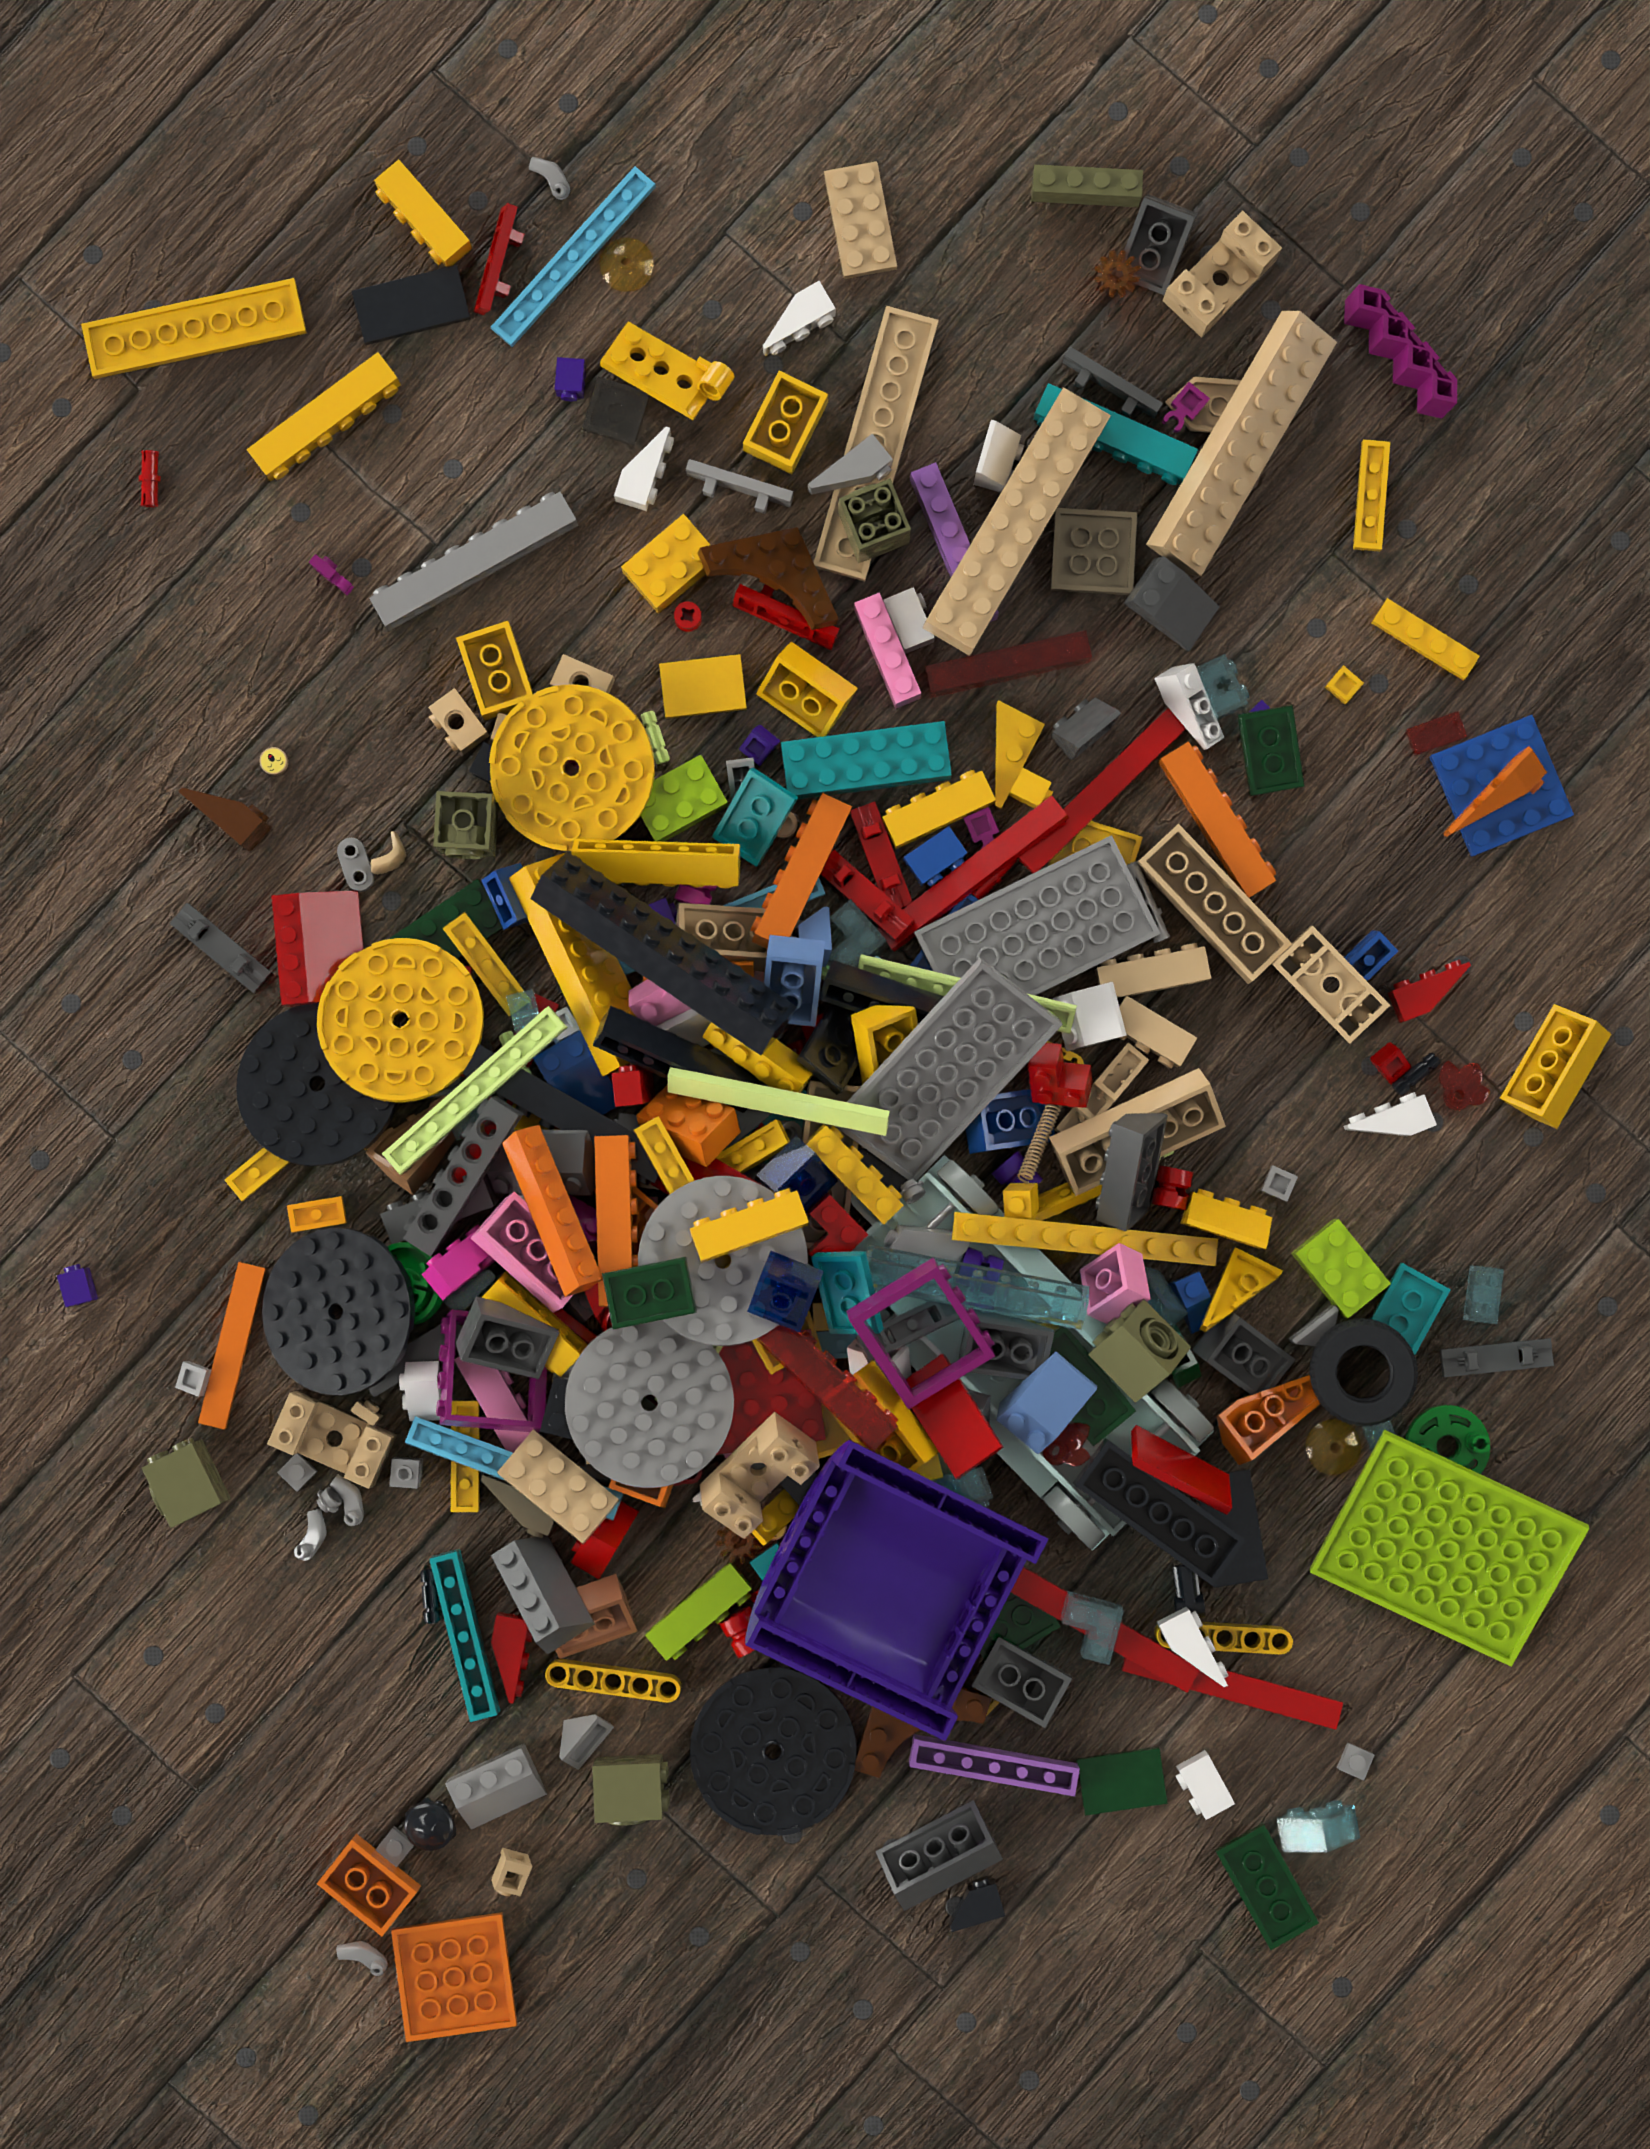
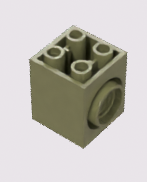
(874, 520)
(466, 825)
(1138, 1349)
(184, 1482)
(630, 1789)

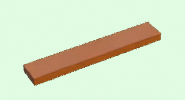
(232, 1345)

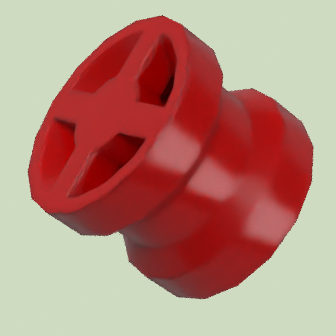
(690, 620)

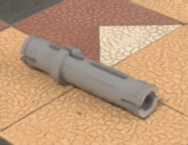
(1136, 872)

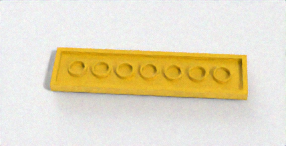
(194, 328)

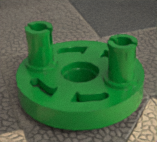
(415, 1265)
(1471, 1441)

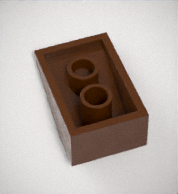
(240, 822)

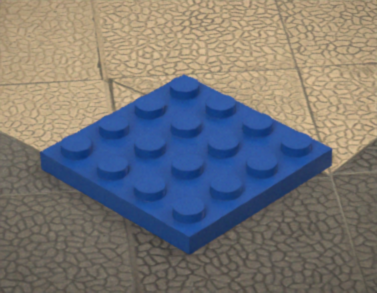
(1474, 763)

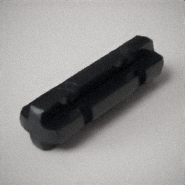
(1416, 1074)
(429, 1597)

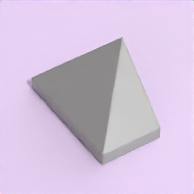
(1315, 1329)
(581, 1738)

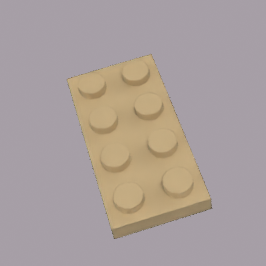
(860, 220)
(558, 1486)

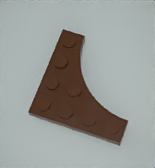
(779, 562)
(885, 1732)

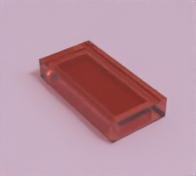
(1436, 733)

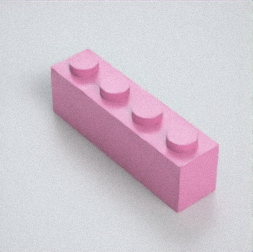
(887, 650)
(496, 1399)

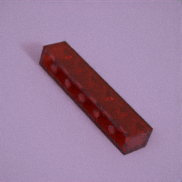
(1008, 664)
(831, 1386)

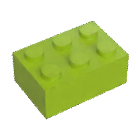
(682, 800)
(1340, 1268)

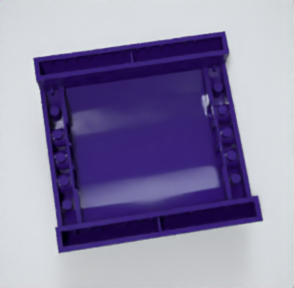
(888, 1586)

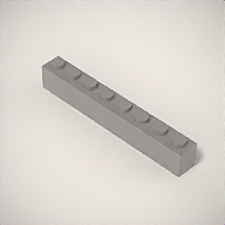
(474, 560)

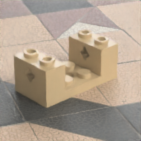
(1241, 256)
(1310, 963)
(305, 1430)
(735, 1489)

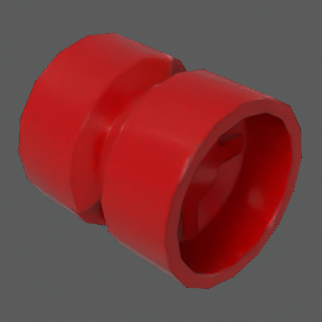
(1172, 1187)
(736, 1627)

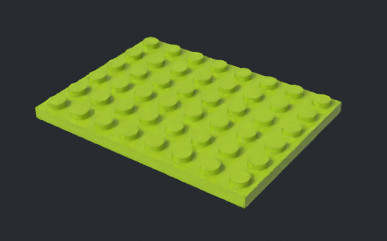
(1448, 1548)

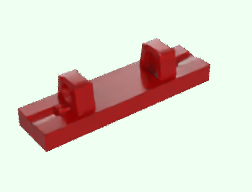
(502, 237)
(784, 616)
(880, 854)
(866, 896)

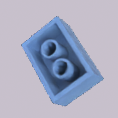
(795, 972)

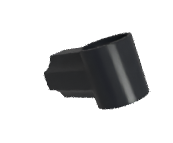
(1187, 1590)

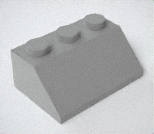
(496, 1786)

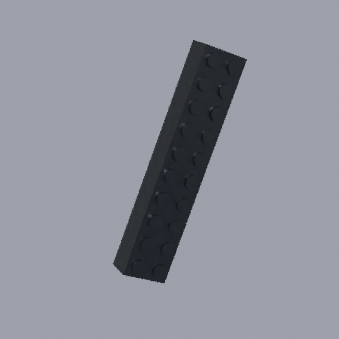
(663, 952)

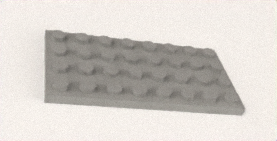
(1046, 922)
(951, 1068)

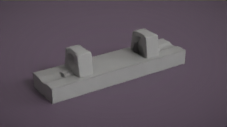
(763, 491)

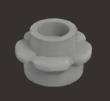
(912, 1191)
(329, 1500)

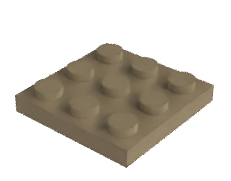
(1093, 551)

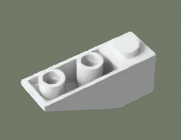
(805, 312)
(640, 475)
(1189, 702)
(1402, 1119)
(1186, 1640)

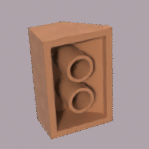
(609, 1611)

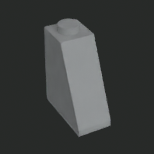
(926, 1241)

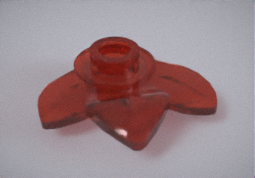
(1465, 1082)
(1070, 1446)

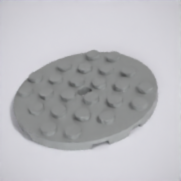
(719, 1293)
(640, 1444)

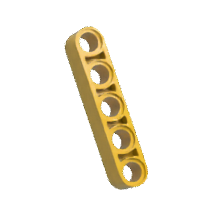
(1237, 1634)
(600, 1685)

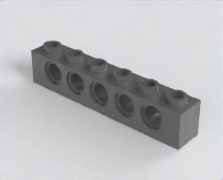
(505, 1119)

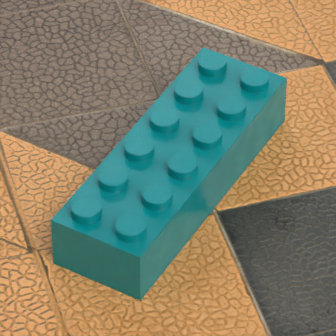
(867, 760)

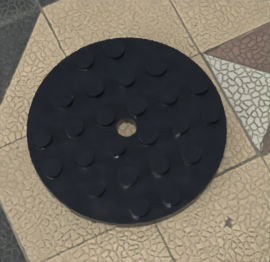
(284, 1109)
(376, 1318)
(779, 1792)

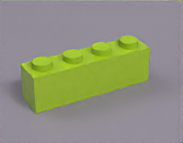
(698, 1611)

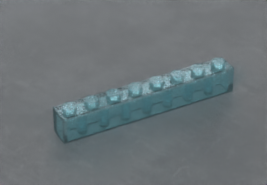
(987, 1288)

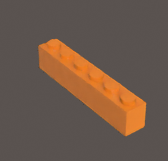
(1216, 819)
(802, 871)
(615, 1206)
(552, 1210)

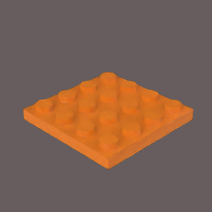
(454, 1977)

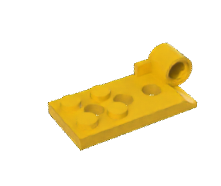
(706, 378)

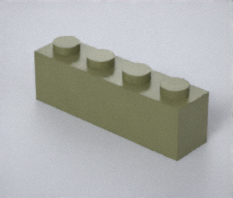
(1087, 185)

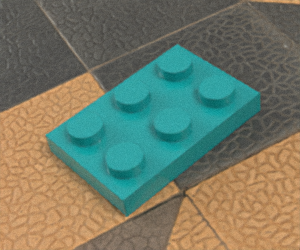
(755, 816)
(844, 1285)
(1410, 1304)

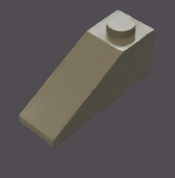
(520, 1507)

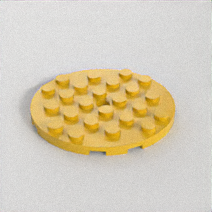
(565, 726)
(424, 1053)

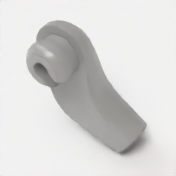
(554, 176)
(351, 1498)
(314, 1537)
(365, 1954)

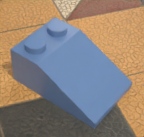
(1045, 1402)

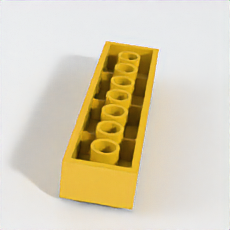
(584, 970)

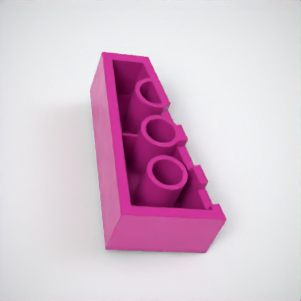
(457, 1266)

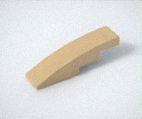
(1107, 1086)

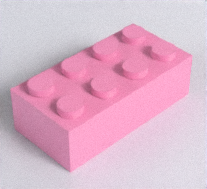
(516, 1245)

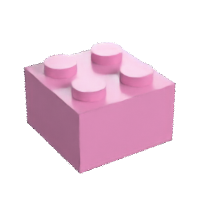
(1115, 1282)

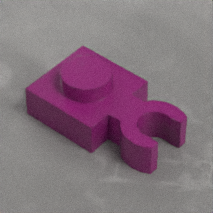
(1187, 404)
(327, 569)
(981, 826)

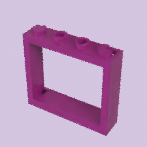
(898, 1289)
(536, 1398)

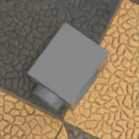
(406, 1472)

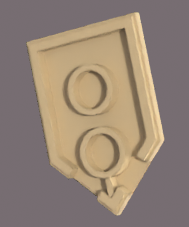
(1219, 392)

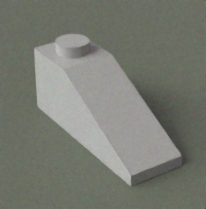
(857, 467)

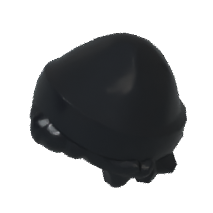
(429, 1825)

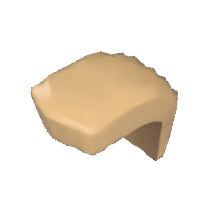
(391, 860)

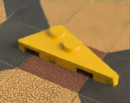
(1014, 742)
(1240, 1282)

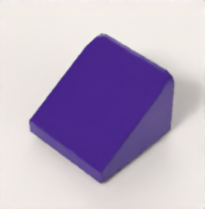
(759, 744)

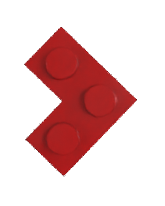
(1057, 1081)
(841, 1229)
(604, 1541)

